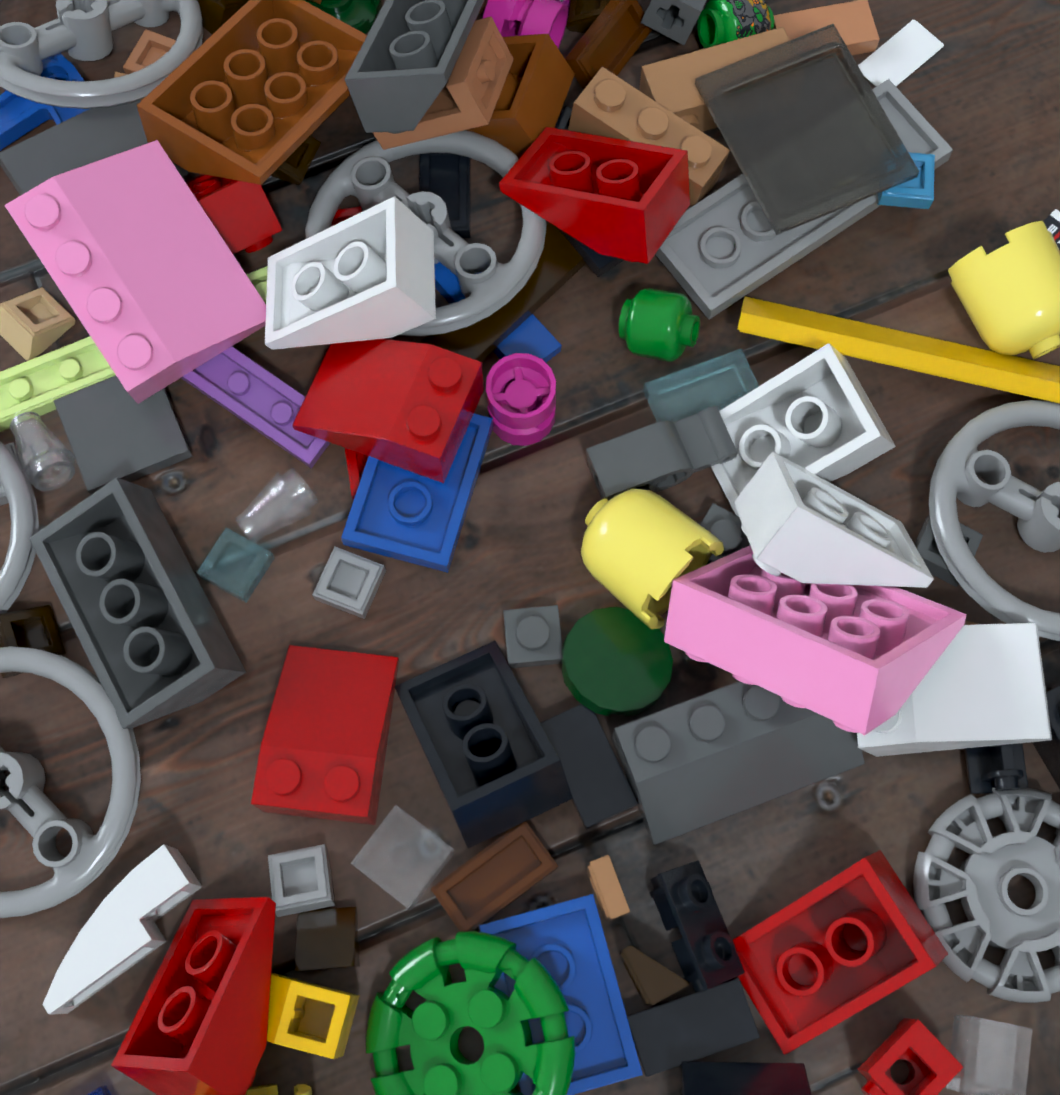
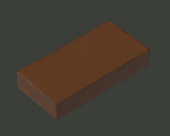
(609, 41)
(494, 878)

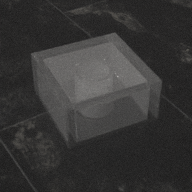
(403, 857)

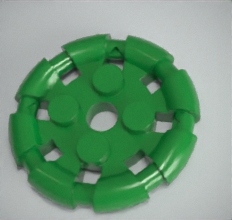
(474, 1003)

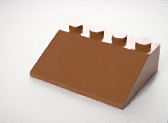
(253, 90)

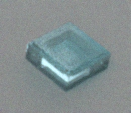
(236, 565)

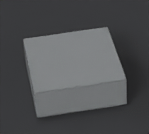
(349, 582)
(301, 880)

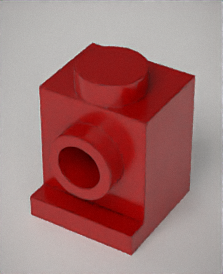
(928, 1062)

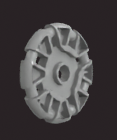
(984, 893)

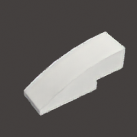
(121, 929)

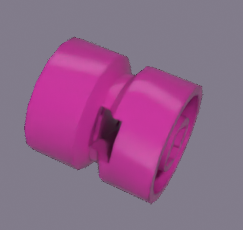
(529, 17)
(521, 399)

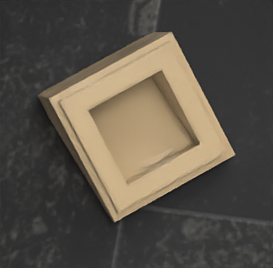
(33, 322)

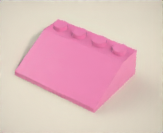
(140, 266)
(817, 646)

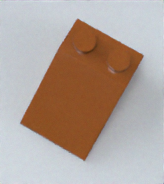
(530, 94)

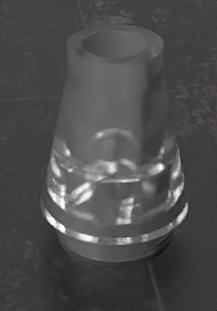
(41, 453)
(277, 505)

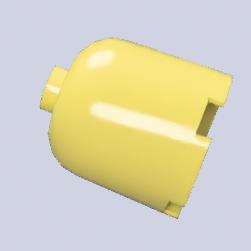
(1014, 292)
(640, 546)

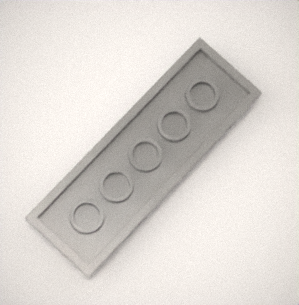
(729, 247)

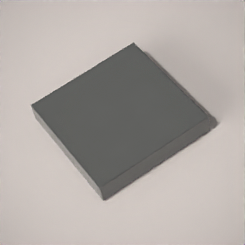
(117, 435)

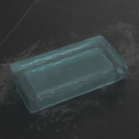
(700, 386)

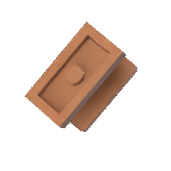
(470, 91)

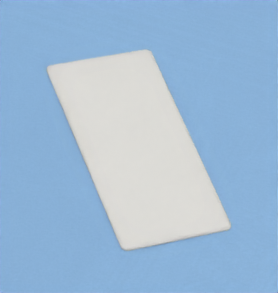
(900, 55)

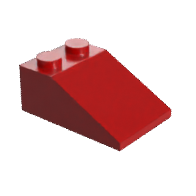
(603, 190)
(394, 402)
(327, 736)
(835, 952)
(207, 1003)

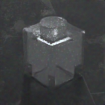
(991, 1055)

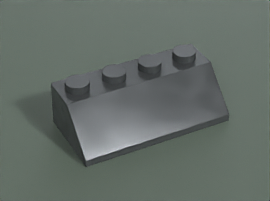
(408, 60)
(136, 604)
(726, 756)

